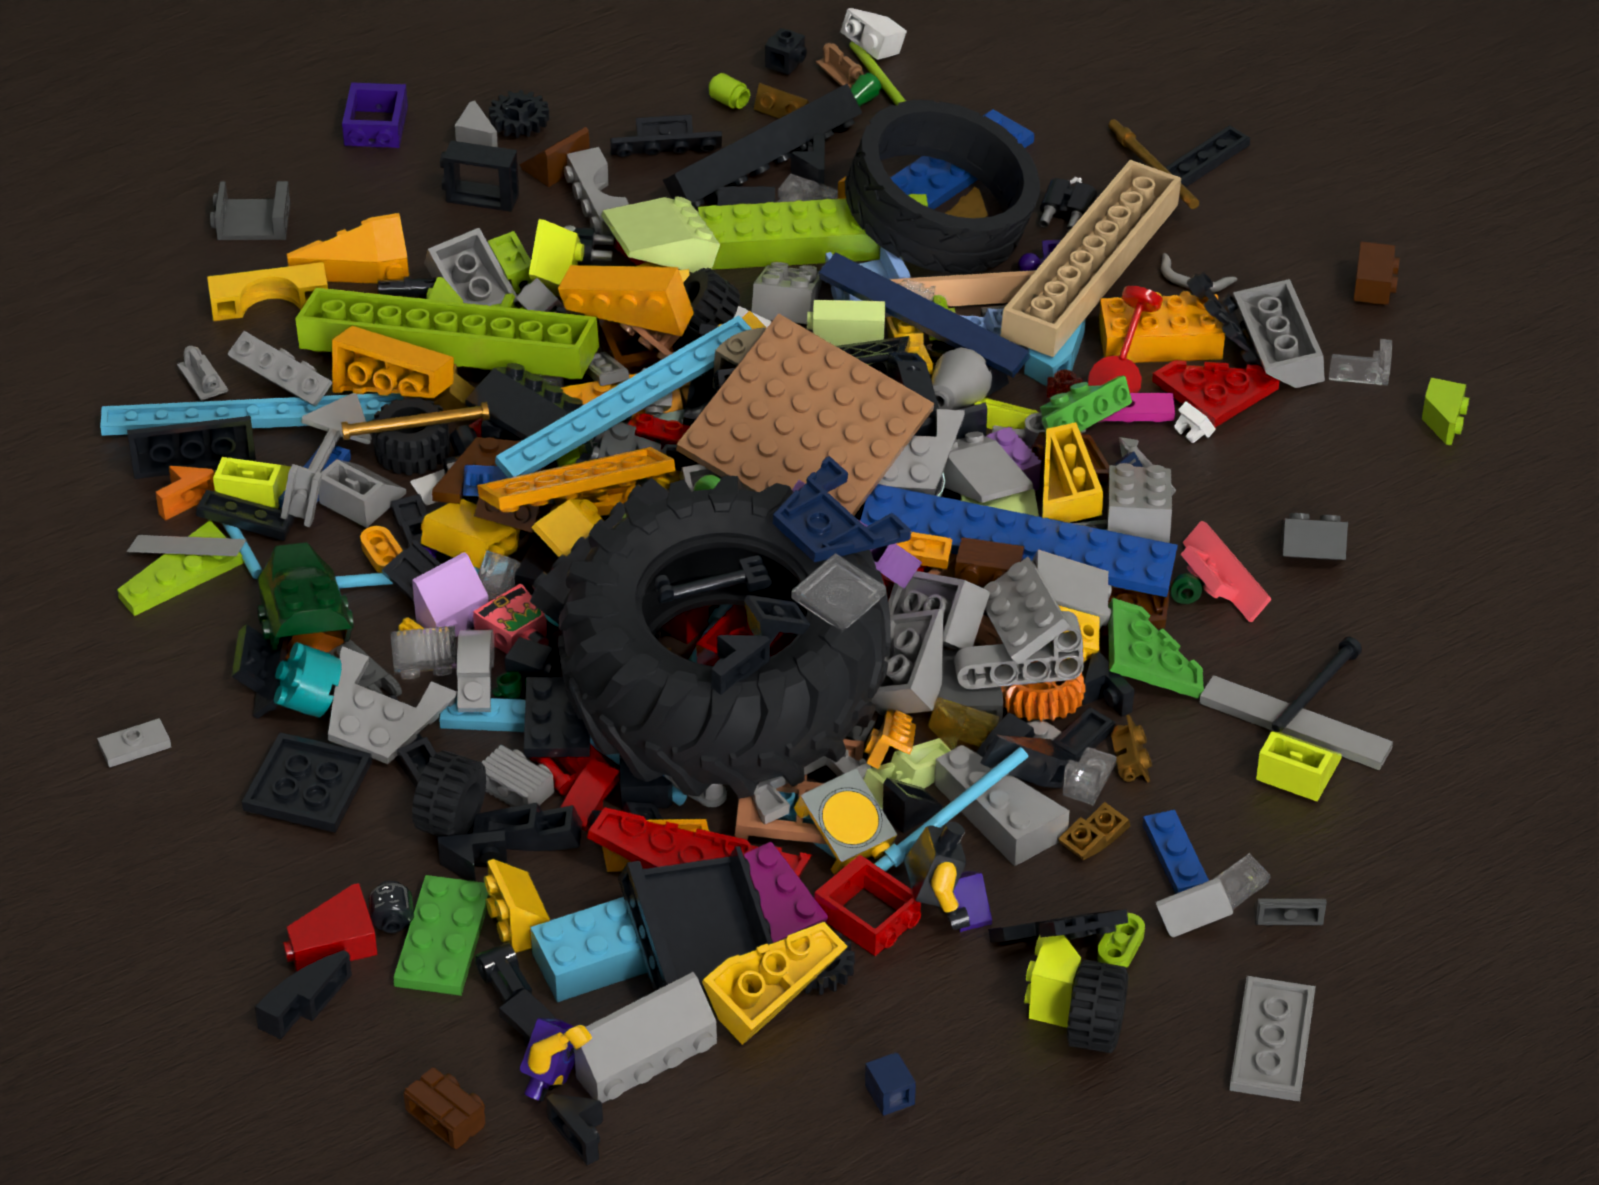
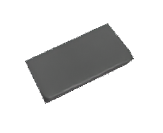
(1289, 911)

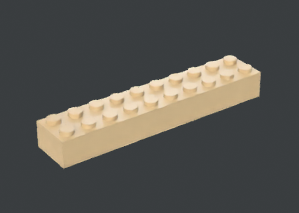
(1090, 258)

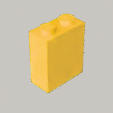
(457, 530)

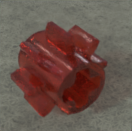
(1061, 382)

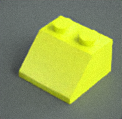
(553, 254)

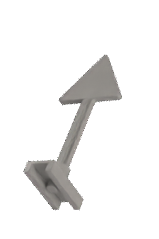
(304, 483)

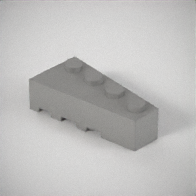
(1008, 813)

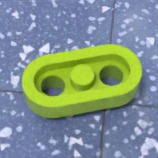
(1117, 946)

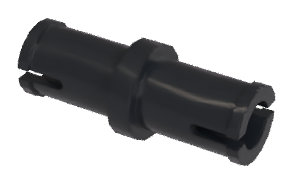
(405, 287)

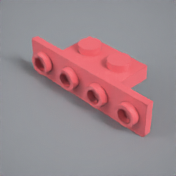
(1222, 572)

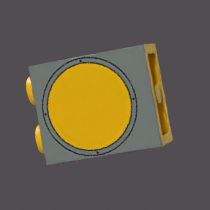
(847, 818)

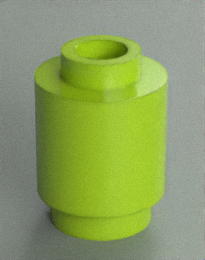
(729, 91)

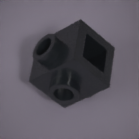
(785, 51)

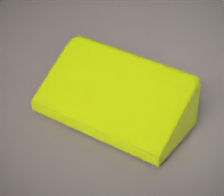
(1005, 414)

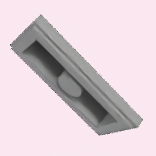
(1194, 907)

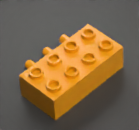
(1174, 332)

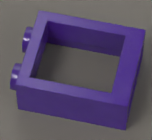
(375, 98)

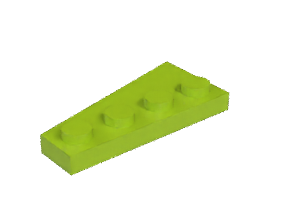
(175, 574)

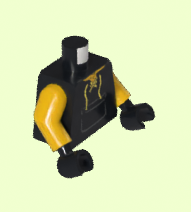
(935, 869)

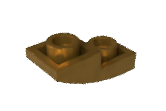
(1095, 833)

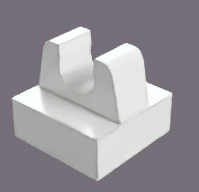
(1193, 419)

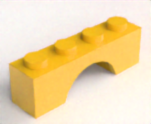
(238, 291)

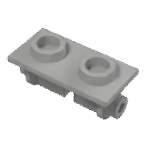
(201, 374)

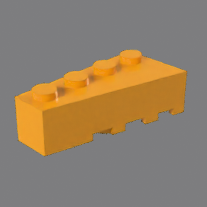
(629, 295)
(385, 365)

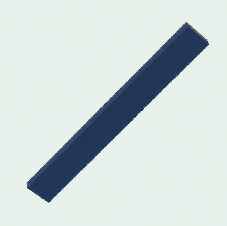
(924, 314)

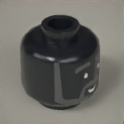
(391, 906)

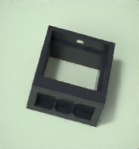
(478, 194)

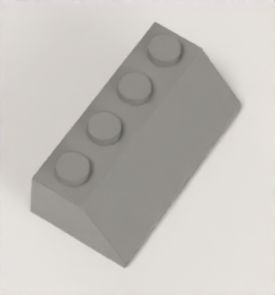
(1281, 333)
(646, 1039)

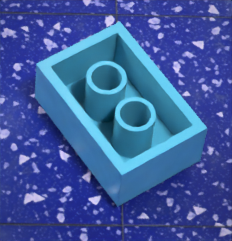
(587, 949)

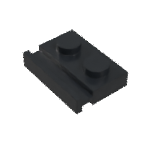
(409, 565)

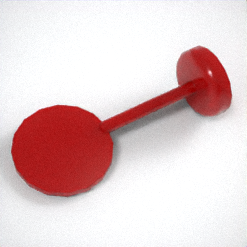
(1114, 366)

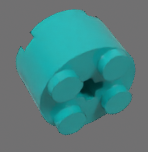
(307, 680)

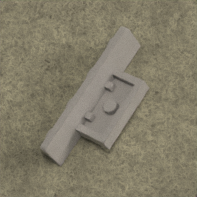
(280, 368)

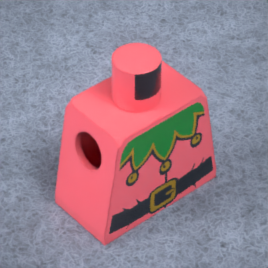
(512, 617)

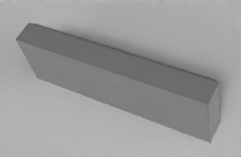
(606, 369)

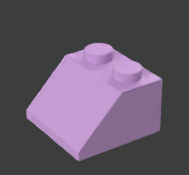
(449, 595)

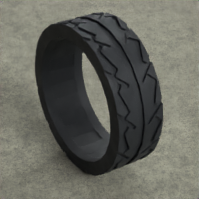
(923, 234)

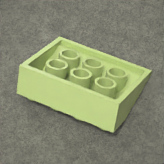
(664, 233)

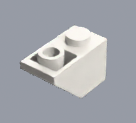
(873, 33)

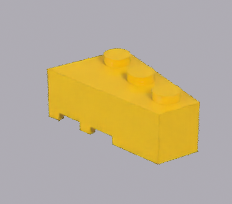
(1069, 477)

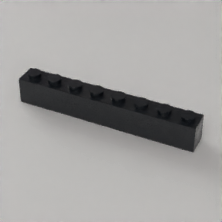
(763, 146)

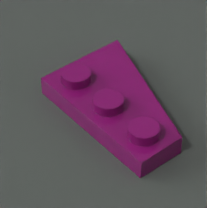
(782, 894)

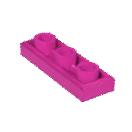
(1146, 407)

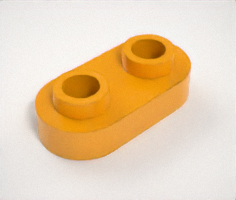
(379, 546)

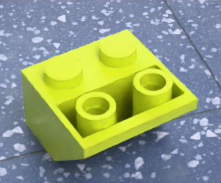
(251, 480)
(1296, 765)
(1052, 980)

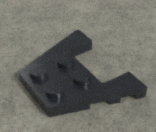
(1071, 926)

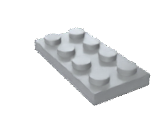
(1024, 611)

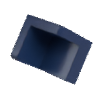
(890, 1083)

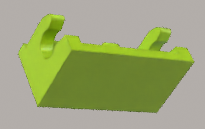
(512, 258)

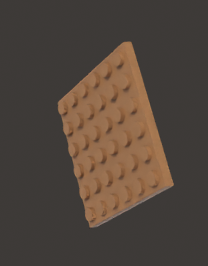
(798, 404)

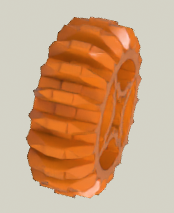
(1044, 699)

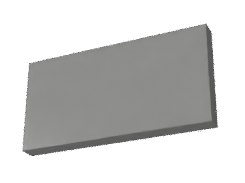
(1272, 1038)

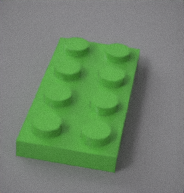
(442, 936)

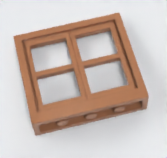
(750, 824)

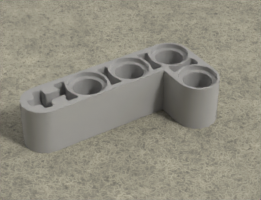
(980, 668)

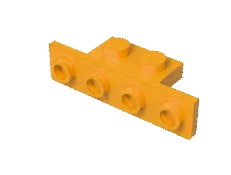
(896, 732)

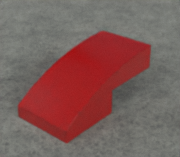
(591, 789)

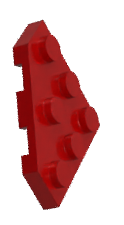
(1215, 387)

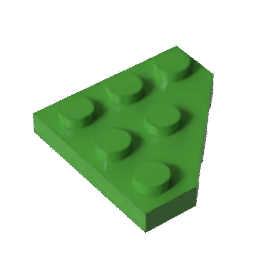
(1149, 654)

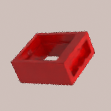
(851, 880)

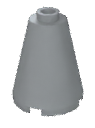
(960, 379)

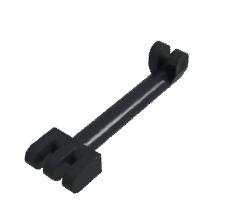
(751, 572)

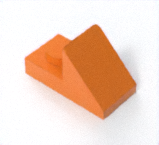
(185, 490)

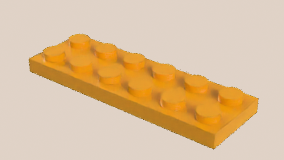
(576, 478)

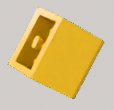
(513, 903)

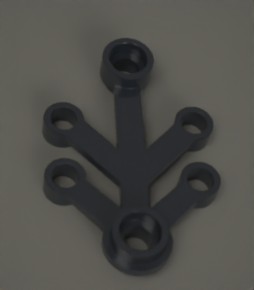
(1224, 312)

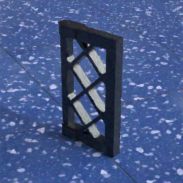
(877, 350)

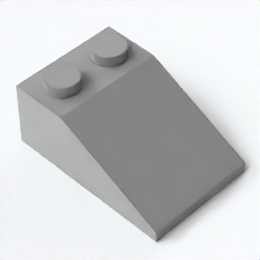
(470, 269)
(983, 469)
(957, 599)
(913, 663)

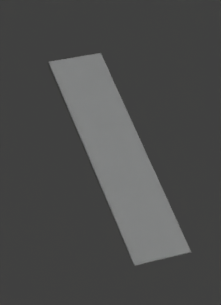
(186, 545)

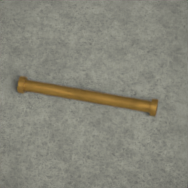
(415, 421)

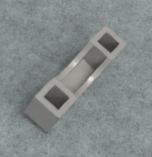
(589, 175)

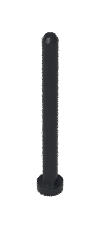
(1349, 649)

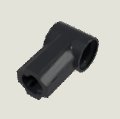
(502, 969)

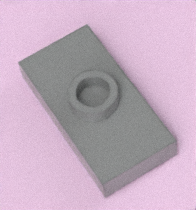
(134, 742)

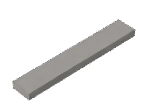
(1307, 725)

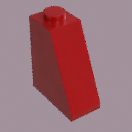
(331, 928)

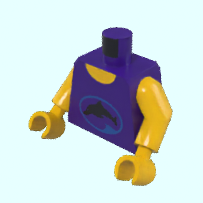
(551, 1054)

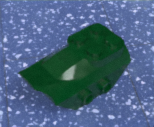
(300, 596)

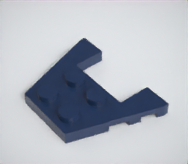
(824, 526)

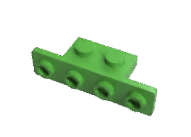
(1086, 404)

